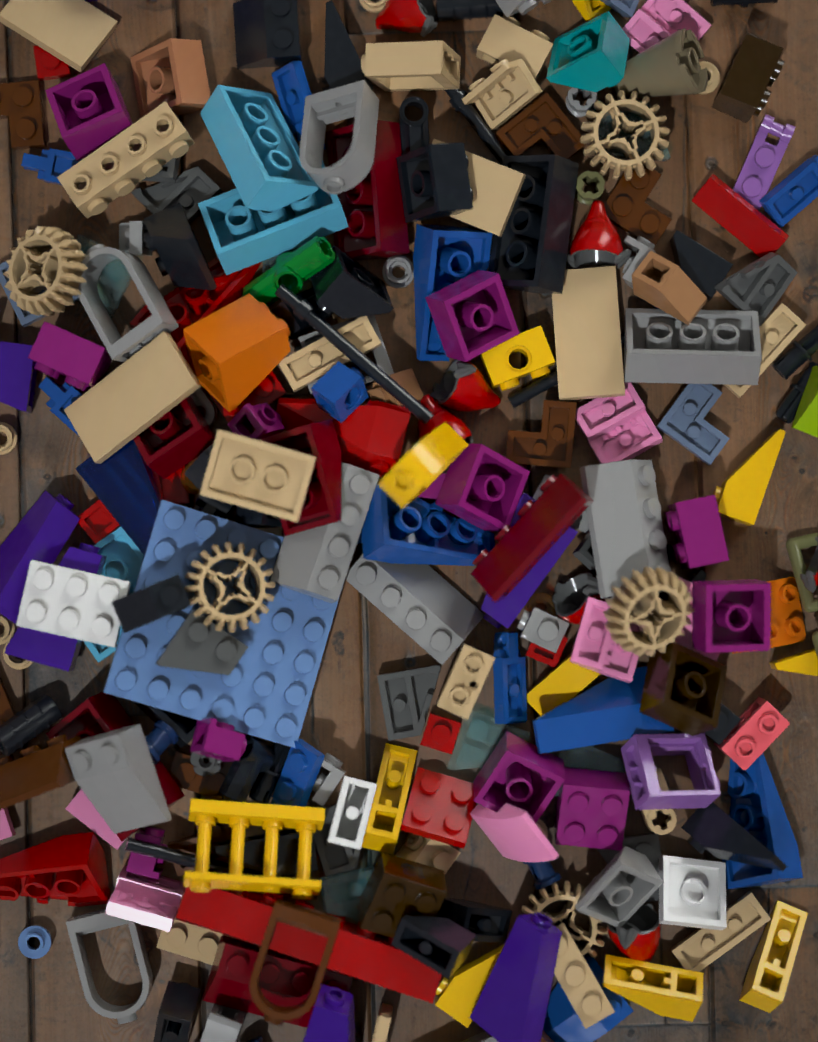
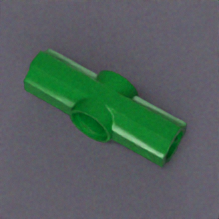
(291, 270)

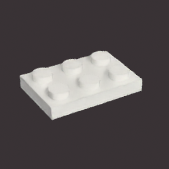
(71, 603)

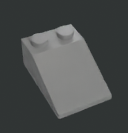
(119, 778)

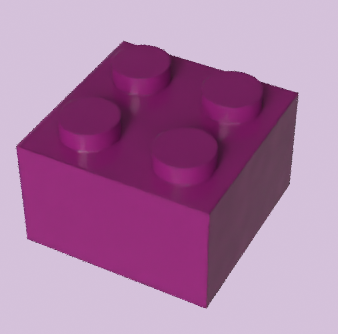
(89, 110)
(472, 315)
(69, 355)
(483, 488)
(696, 532)
(731, 615)
(518, 777)
(592, 809)

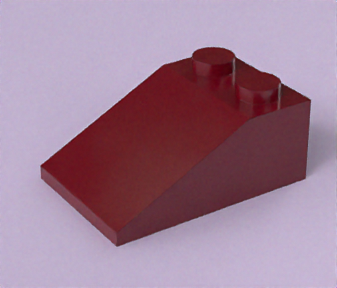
(175, 438)
(323, 496)

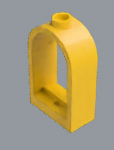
(422, 465)

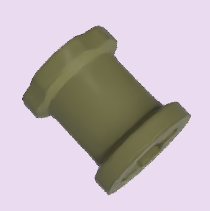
(589, 177)

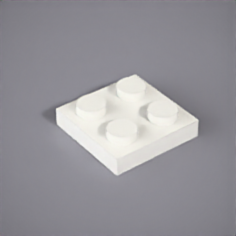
(692, 893)

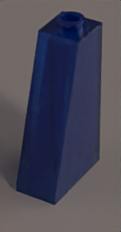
(126, 490)

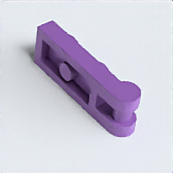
(762, 161)

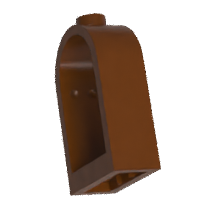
(304, 919)

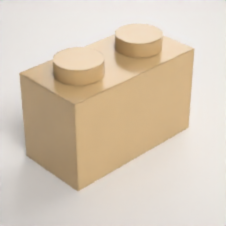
(509, 41)

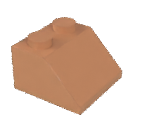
(171, 73)

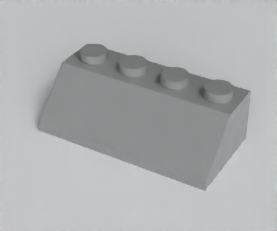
(711, 350)
(623, 521)
(320, 557)
(417, 603)

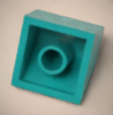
(590, 55)

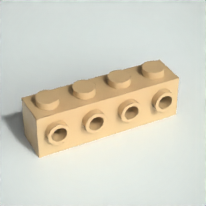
(126, 160)

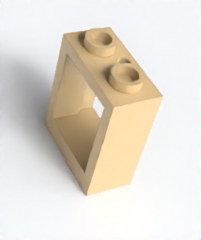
(412, 66)
(468, 666)

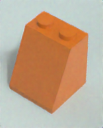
(236, 349)

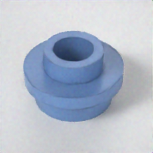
(38, 932)

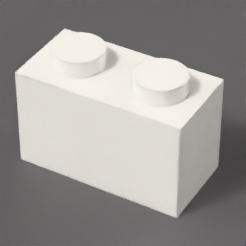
(352, 812)

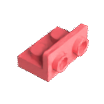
(753, 733)

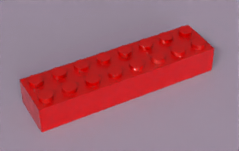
(354, 952)

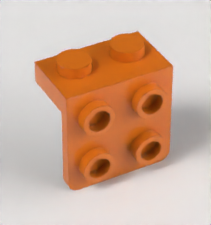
(786, 614)

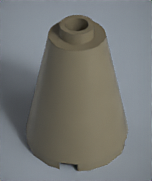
(666, 68)

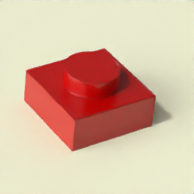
(48, 66)
(98, 521)
(544, 655)
(440, 733)

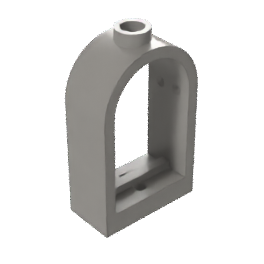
(333, 106)
(161, 319)
(99, 921)

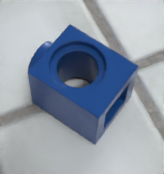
(340, 391)

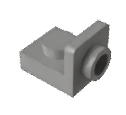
(132, 238)
(642, 248)
(542, 628)
(326, 784)

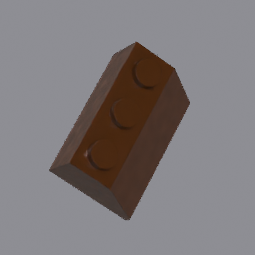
(36, 771)

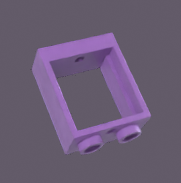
(643, 777)

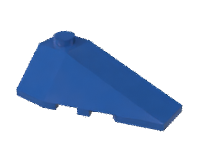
(439, 259)
(420, 534)
(597, 717)
(761, 813)
(564, 1024)

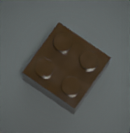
(749, 74)
(683, 689)
(397, 890)

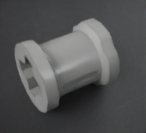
(573, 106)

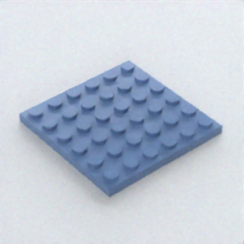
(277, 672)

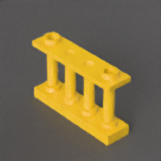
(239, 817)

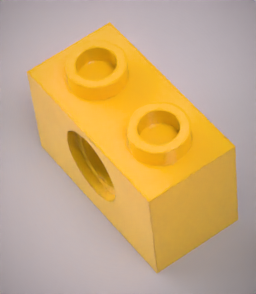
(531, 344)

